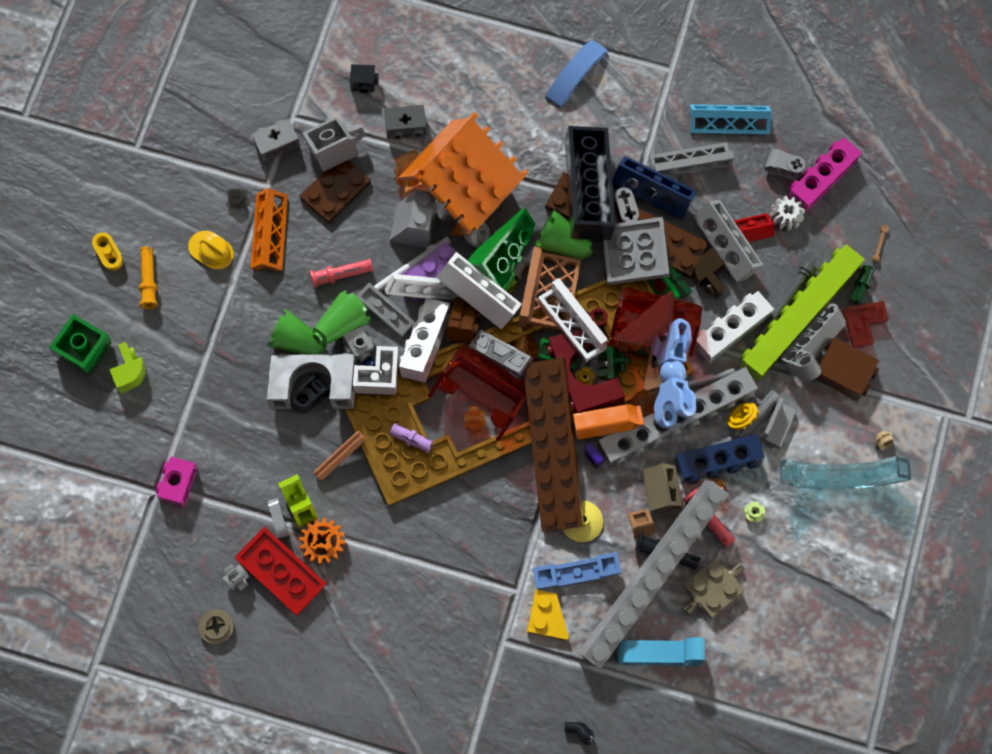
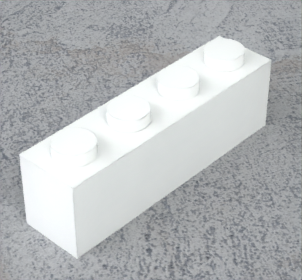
(478, 290)

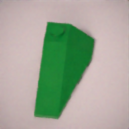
(502, 251)

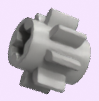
(236, 577)

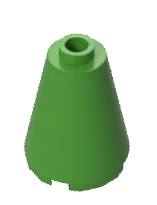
(557, 239)
(341, 317)
(294, 336)

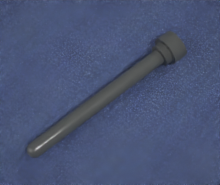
(806, 271)

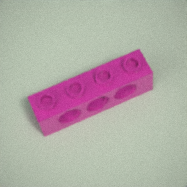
(841, 150)

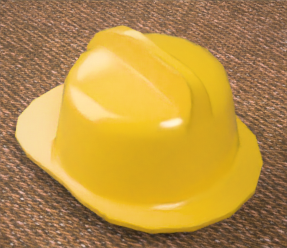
(211, 250)

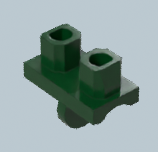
(615, 364)

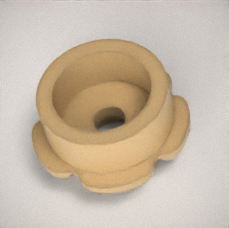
(884, 440)

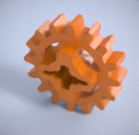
(316, 547)

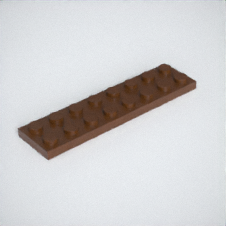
(682, 247)
(553, 445)

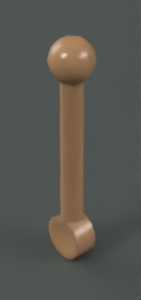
(884, 229)

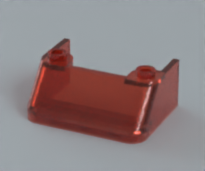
(635, 302)
(485, 384)

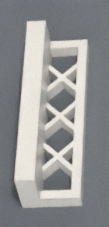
(579, 315)

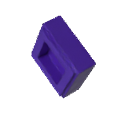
(593, 455)

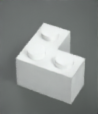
(381, 377)

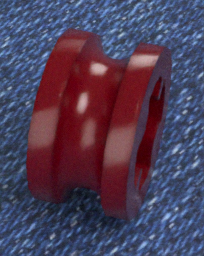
(604, 316)

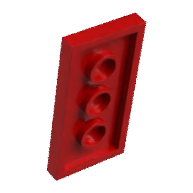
(280, 571)

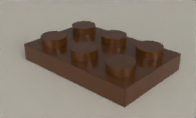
(335, 190)

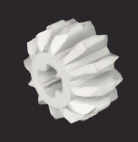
(787, 213)

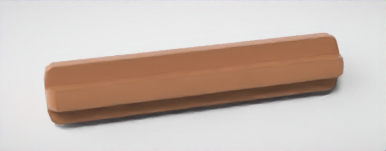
(339, 455)

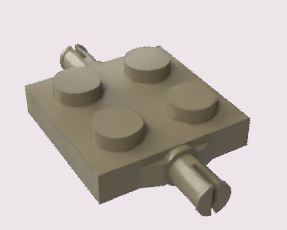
(713, 588)

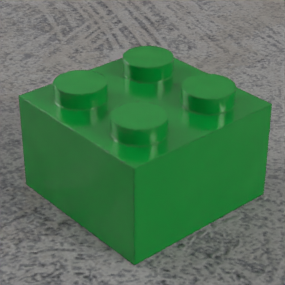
(80, 344)

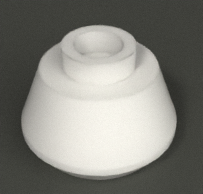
(479, 236)

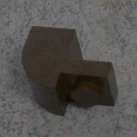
(705, 270)

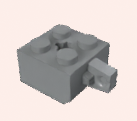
(333, 143)

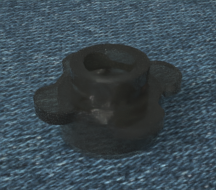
(236, 193)

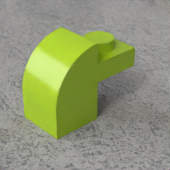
(131, 372)
(298, 500)

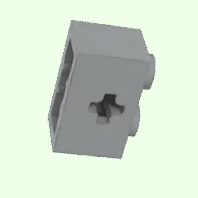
(270, 148)

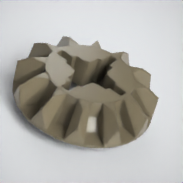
(207, 621)

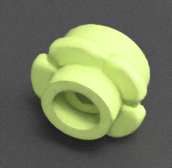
(748, 510)

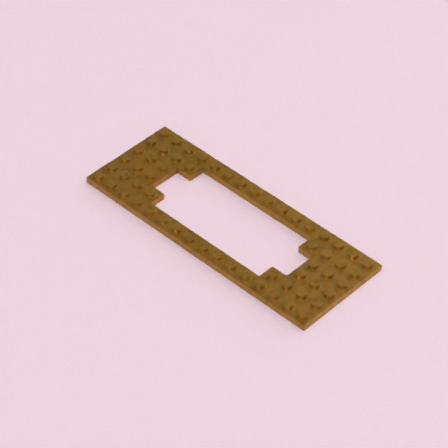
(409, 470)

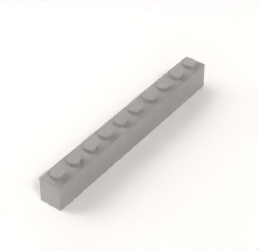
(653, 574)

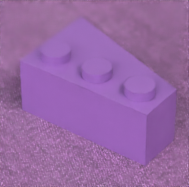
(433, 264)

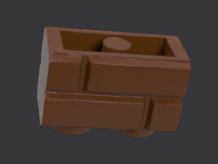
(462, 321)

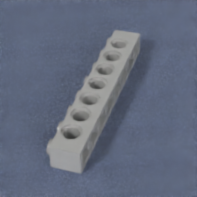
(740, 380)

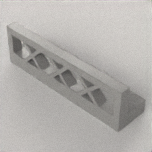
(690, 163)

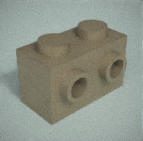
(662, 488)

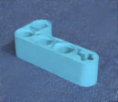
(667, 653)

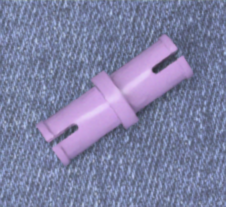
(411, 438)

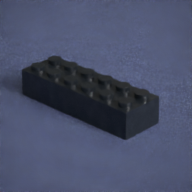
(589, 183)

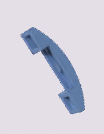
(574, 72)
(577, 572)

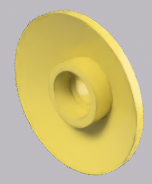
(592, 526)

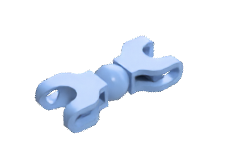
(673, 390)

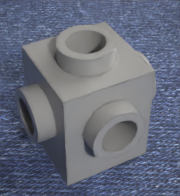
(358, 343)

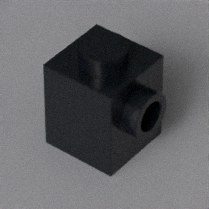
(363, 78)

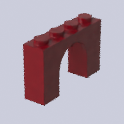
(584, 396)

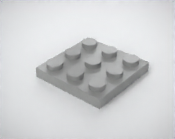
(637, 252)

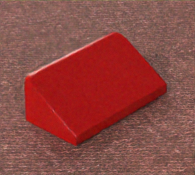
(756, 227)

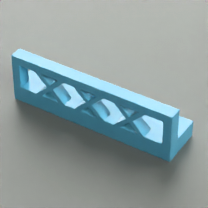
(730, 111)

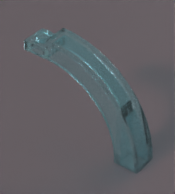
(845, 476)

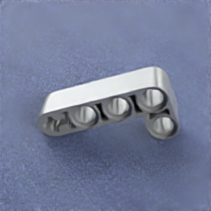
(812, 341)

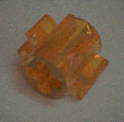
(474, 419)

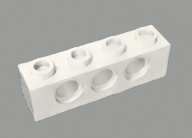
(753, 303)
(419, 368)

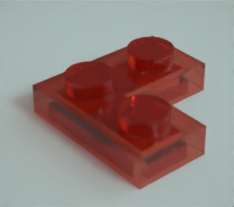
(859, 320)

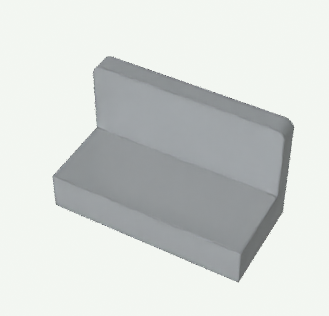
(778, 424)

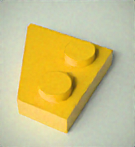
(547, 617)

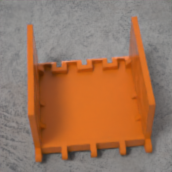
(466, 173)

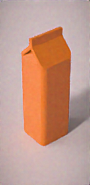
(607, 421)

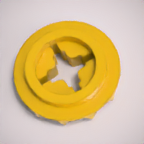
(738, 419)

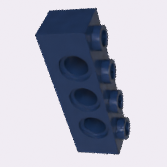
(664, 187)
(749, 446)

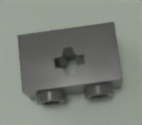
(412, 115)

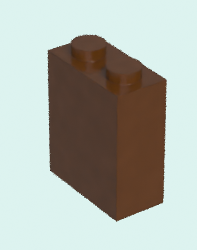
(847, 369)

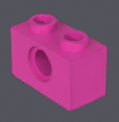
(177, 494)

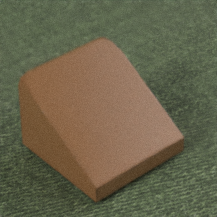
(641, 523)

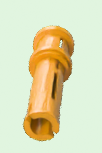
(147, 286)

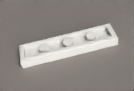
(419, 287)

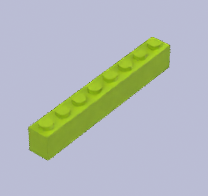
(796, 317)

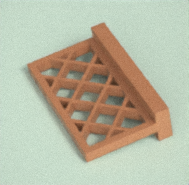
(533, 282)

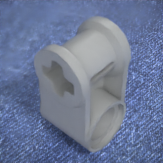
(782, 165)

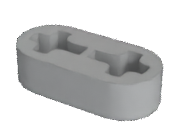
(622, 207)
(278, 518)

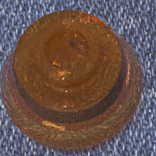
(528, 346)
(645, 400)

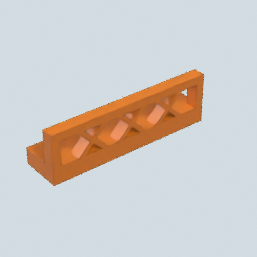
(264, 228)

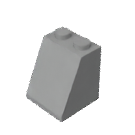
(415, 220)

